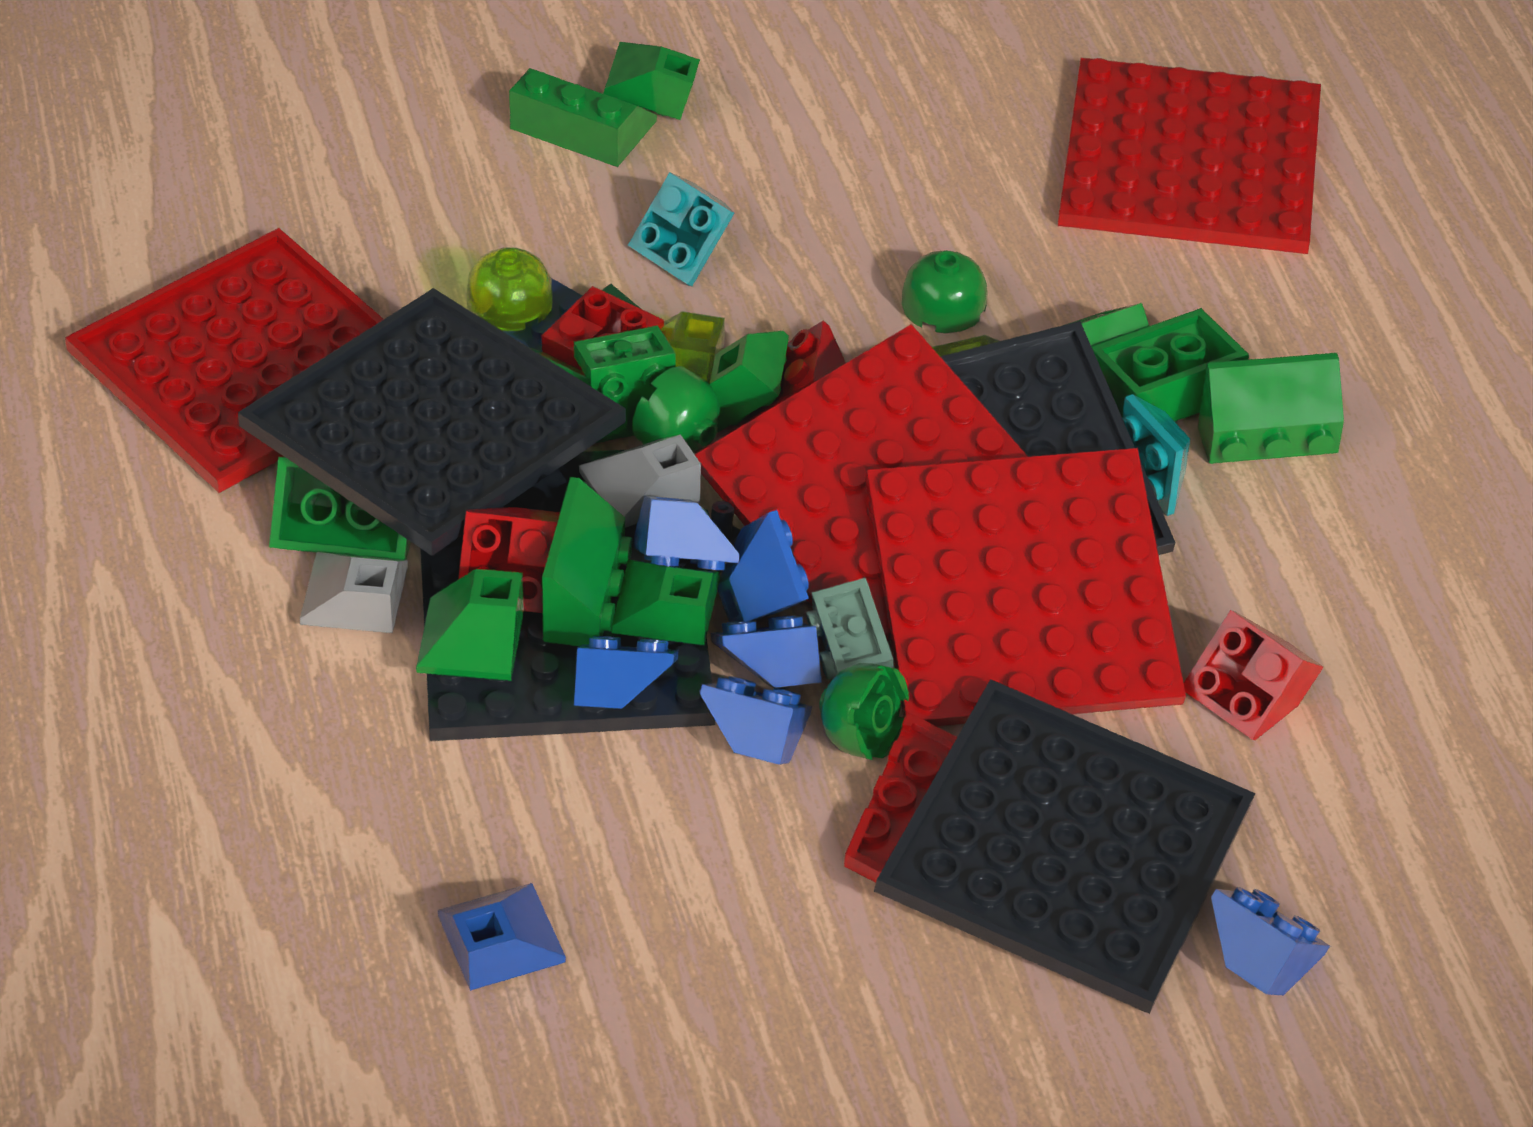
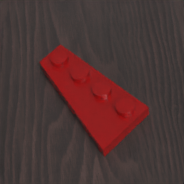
(897, 794)

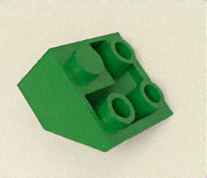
(652, 78)
(748, 375)
(666, 602)
(474, 626)

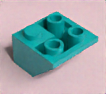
(681, 228)
(1161, 449)

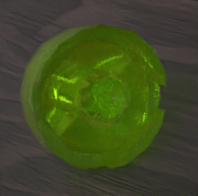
(509, 288)

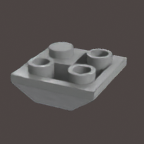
(652, 469)
(354, 592)

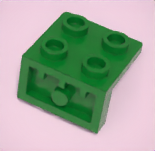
(625, 367)

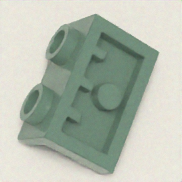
(848, 627)

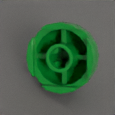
(945, 291)
(679, 406)
(863, 709)

